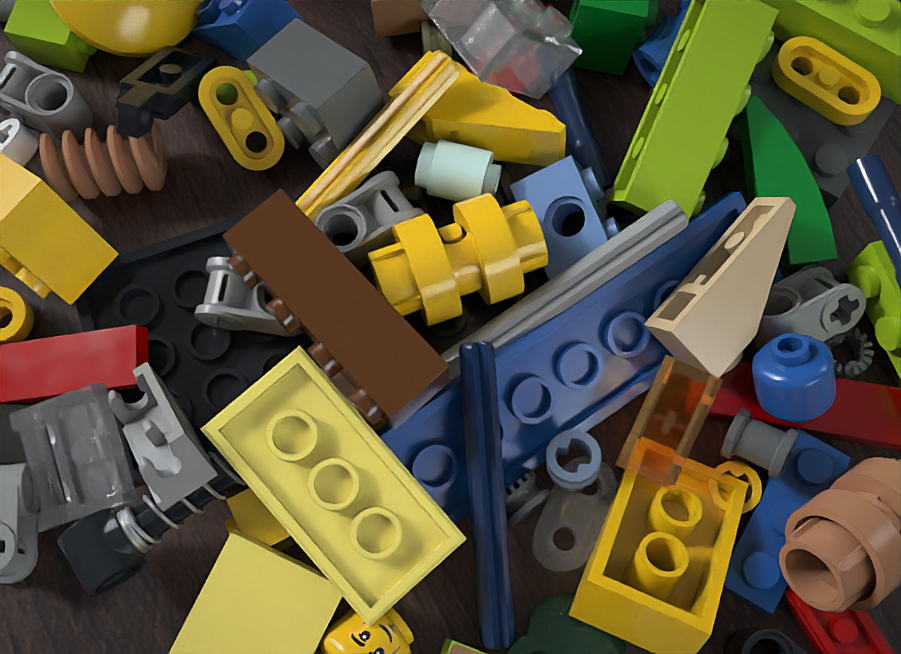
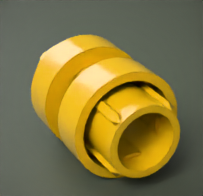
(480, 251)

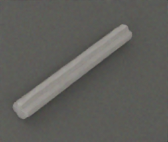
(577, 280)

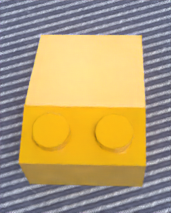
(661, 561)

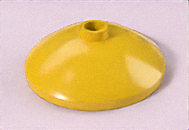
(129, 26)

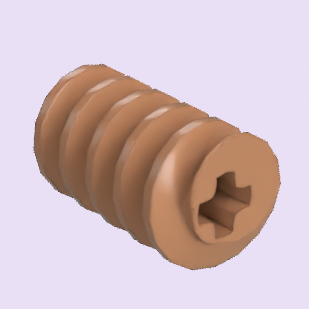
(105, 165)

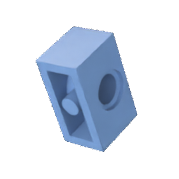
(554, 196)

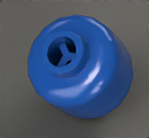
(794, 377)

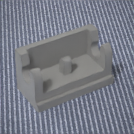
(162, 440)

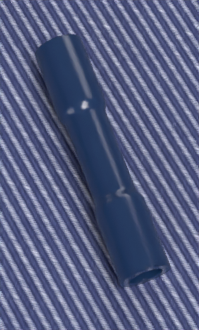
(579, 133)
(880, 204)

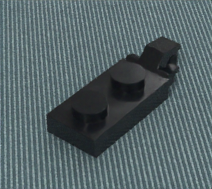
(159, 88)

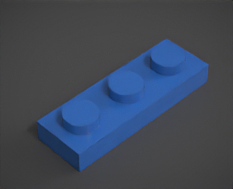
(754, 562)

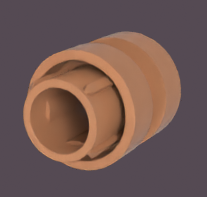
(847, 540)

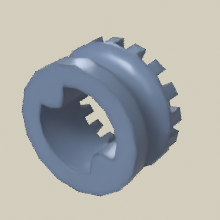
(561, 446)

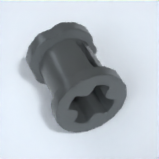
(760, 443)

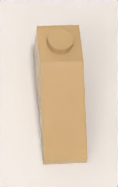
(725, 294)

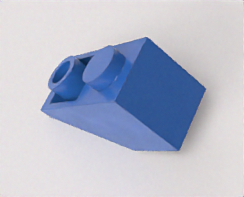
(241, 25)

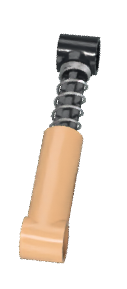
(112, 544)

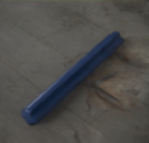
(487, 494)

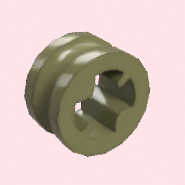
(433, 39)

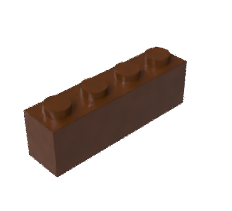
(337, 310)

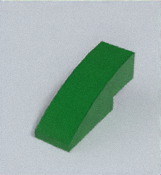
(778, 169)

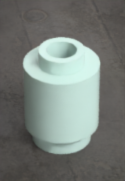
(456, 171)

